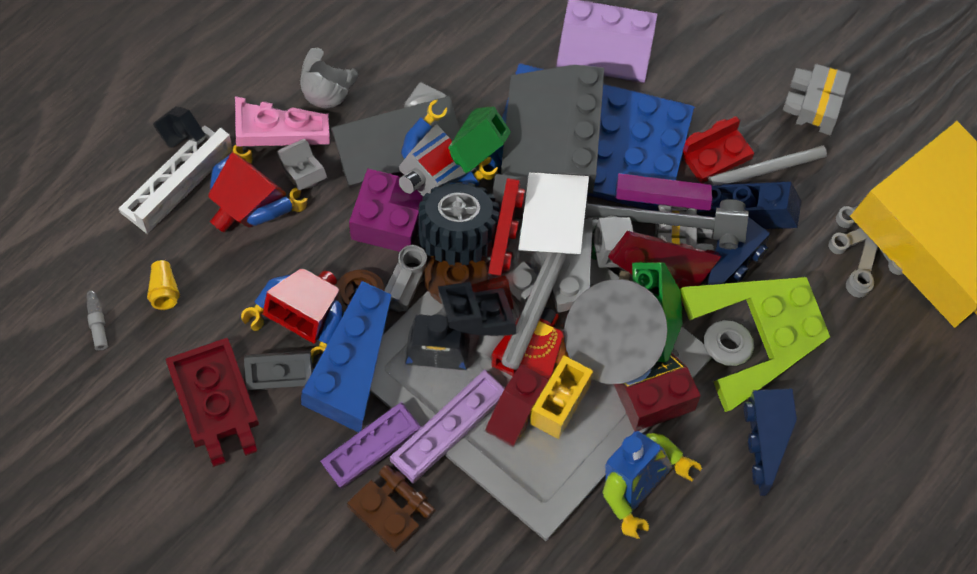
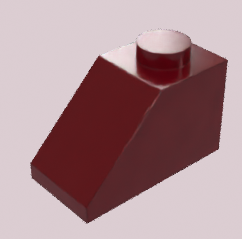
(515, 405)

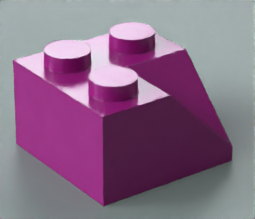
(385, 213)

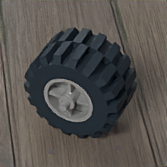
(458, 223)

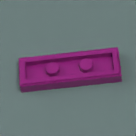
(664, 192)

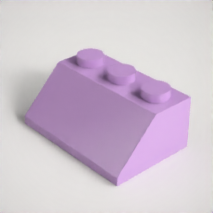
(607, 38)

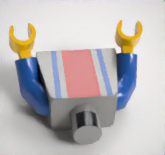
(429, 160)

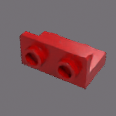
(716, 150)

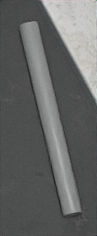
(768, 166)

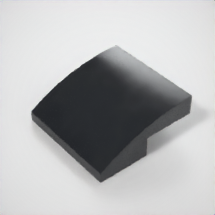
(477, 312)

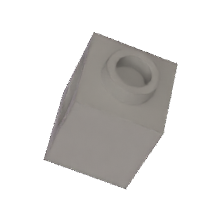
(607, 235)

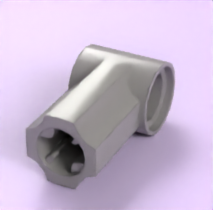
(406, 279)

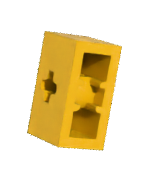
(561, 397)

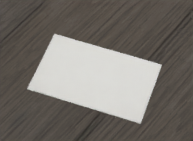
(554, 213)

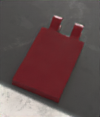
(213, 397)

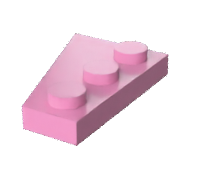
(271, 126)

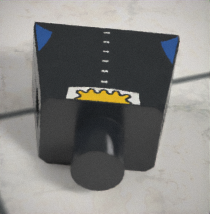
(436, 345)

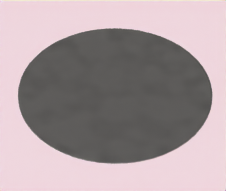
(616, 331)

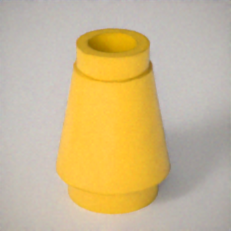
(162, 286)

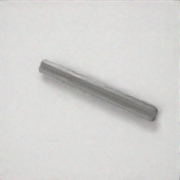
(533, 309)

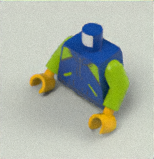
(636, 471)

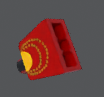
(542, 348)

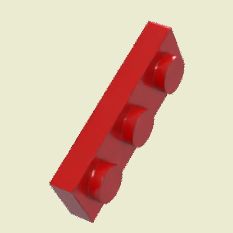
(506, 228)

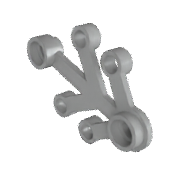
(853, 286)

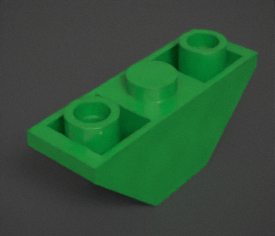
(478, 138)
(662, 285)

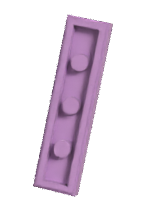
(448, 426)

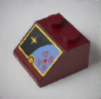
(659, 394)

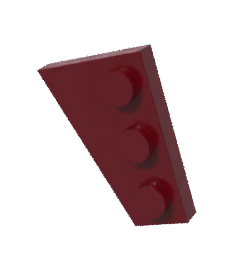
(685, 263)

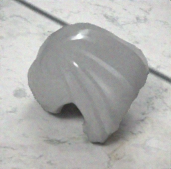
(322, 83)

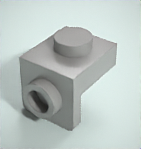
(301, 165)

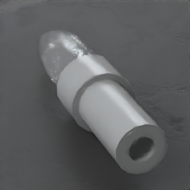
(96, 321)

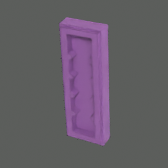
(371, 445)

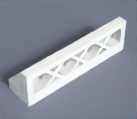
(180, 182)

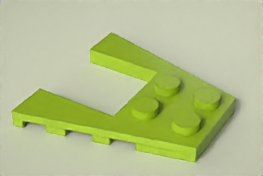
(784, 318)

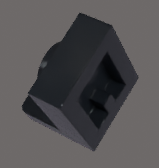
(177, 126)

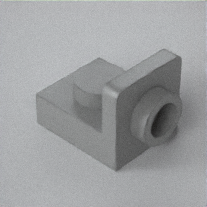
(521, 283)

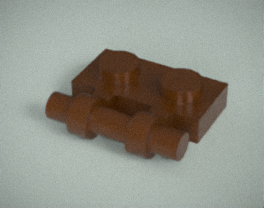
(383, 515)

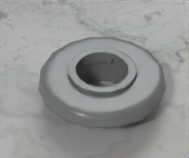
(736, 333)

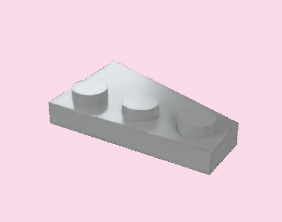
(574, 274)

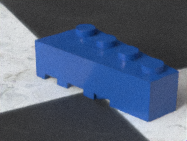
(347, 366)

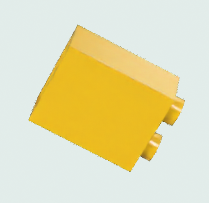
(929, 221)

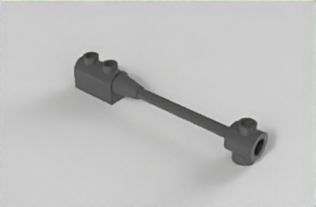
(728, 224)

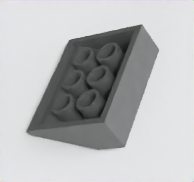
(554, 122)

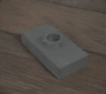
(277, 369)

